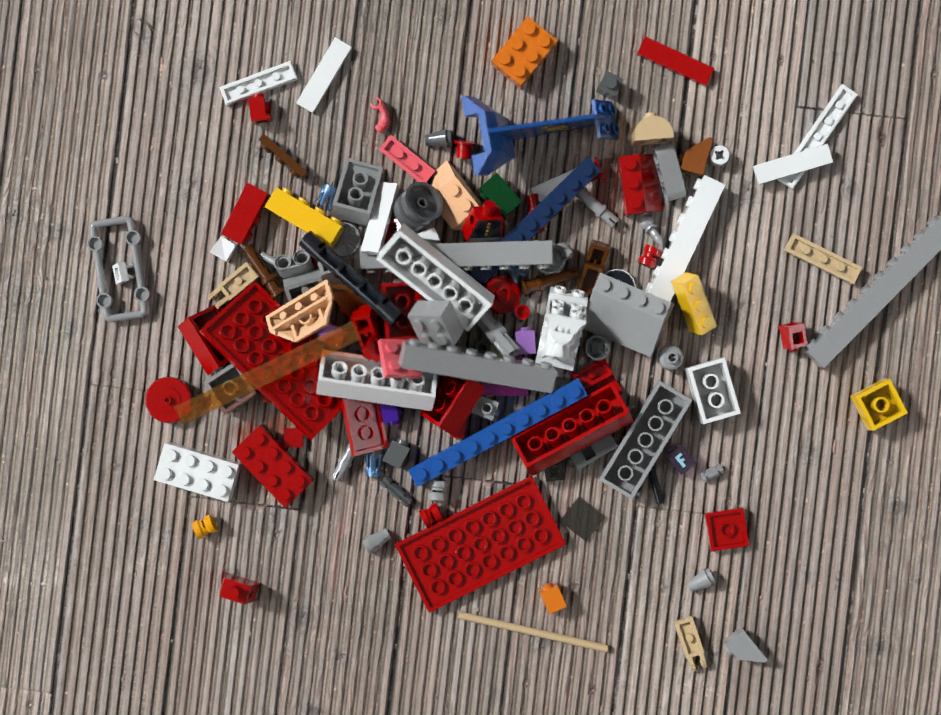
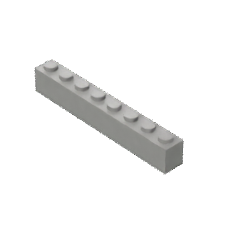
(477, 366)

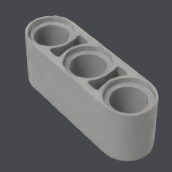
(669, 172)

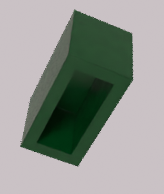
(501, 194)

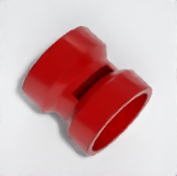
(650, 256)
(427, 517)

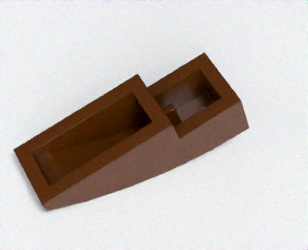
(593, 266)

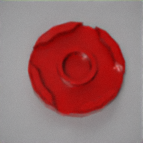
(506, 294)

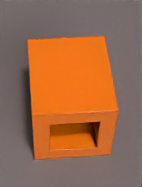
(552, 597)

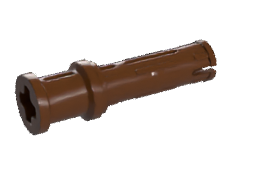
(268, 278)
(540, 283)

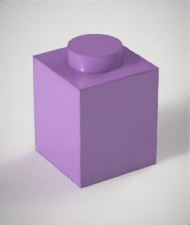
(525, 341)

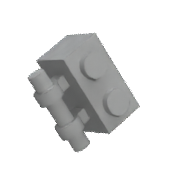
(301, 283)

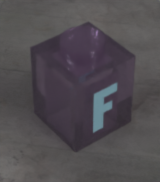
(679, 458)

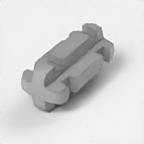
(712, 473)

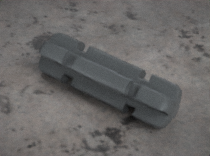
(396, 491)

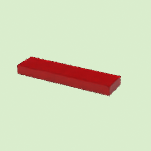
(675, 61)

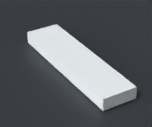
(324, 75)
(258, 83)
(792, 164)
(380, 218)

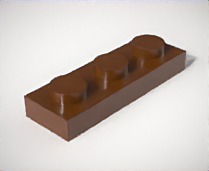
(283, 158)

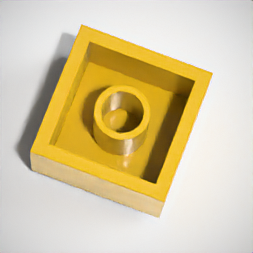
(878, 404)

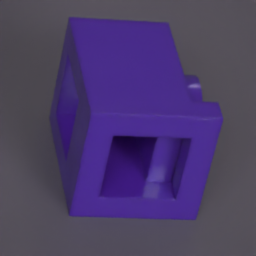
(391, 414)

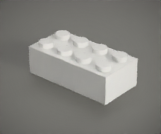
(197, 471)

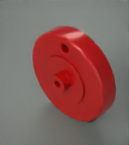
(164, 396)

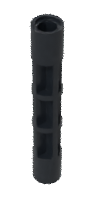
(351, 278)

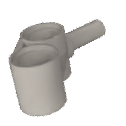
(293, 264)

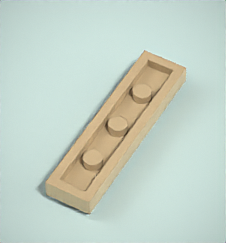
(823, 259)

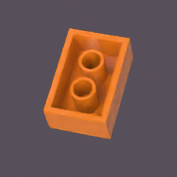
(524, 52)

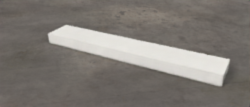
(823, 127)

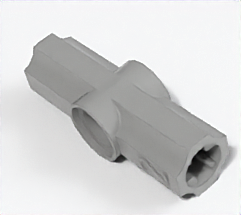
(497, 335)

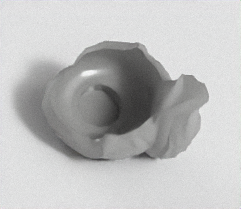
(562, 252)

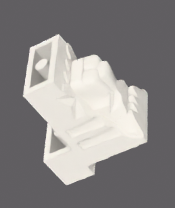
(562, 327)

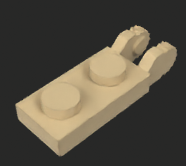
(234, 284)
(690, 641)

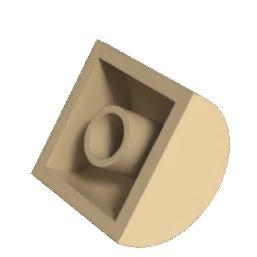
(652, 131)

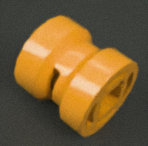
(204, 526)

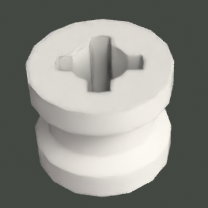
(715, 158)

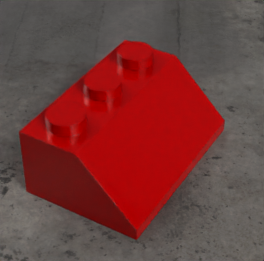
(639, 184)
(205, 352)

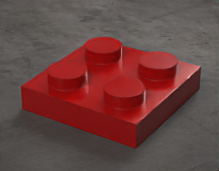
(726, 529)

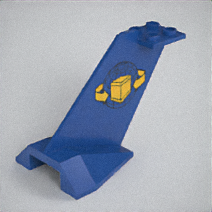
(499, 135)

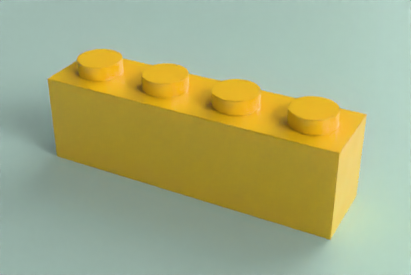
(304, 217)

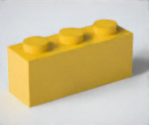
(694, 303)

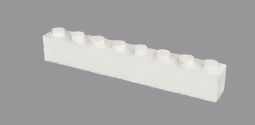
(686, 237)

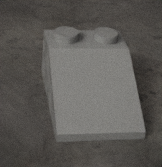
(356, 191)

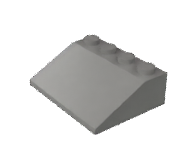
(627, 314)

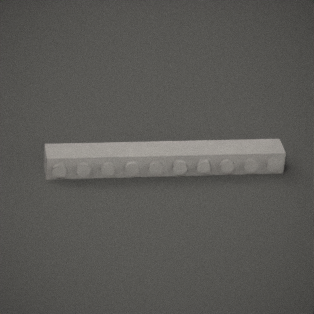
(484, 255)
(876, 295)

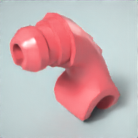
(385, 117)

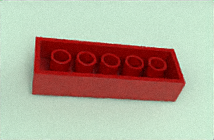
(571, 429)

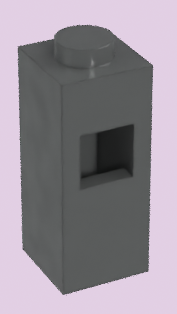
(592, 452)

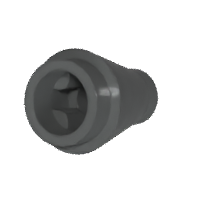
(440, 139)

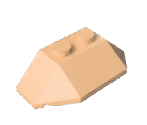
(456, 195)
(303, 314)

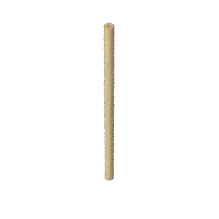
(533, 631)

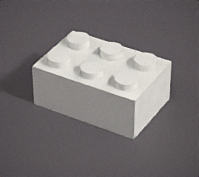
(712, 390)

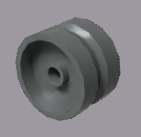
(418, 206)

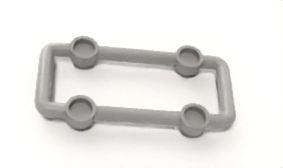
(96, 244)

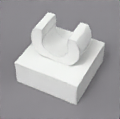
(121, 274)

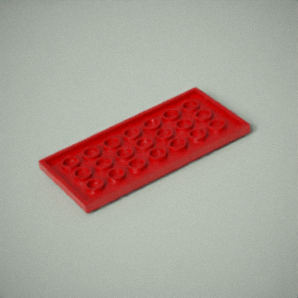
(246, 342)
(480, 544)

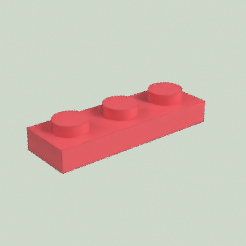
(406, 160)

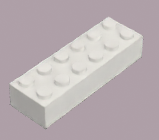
(435, 275)
(359, 379)

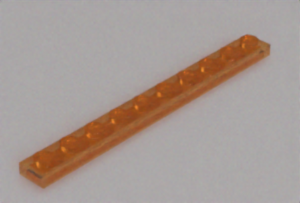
(267, 373)

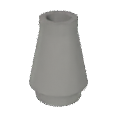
(376, 541)
(702, 580)

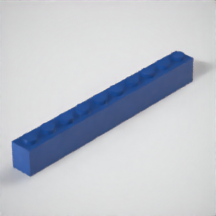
(497, 432)

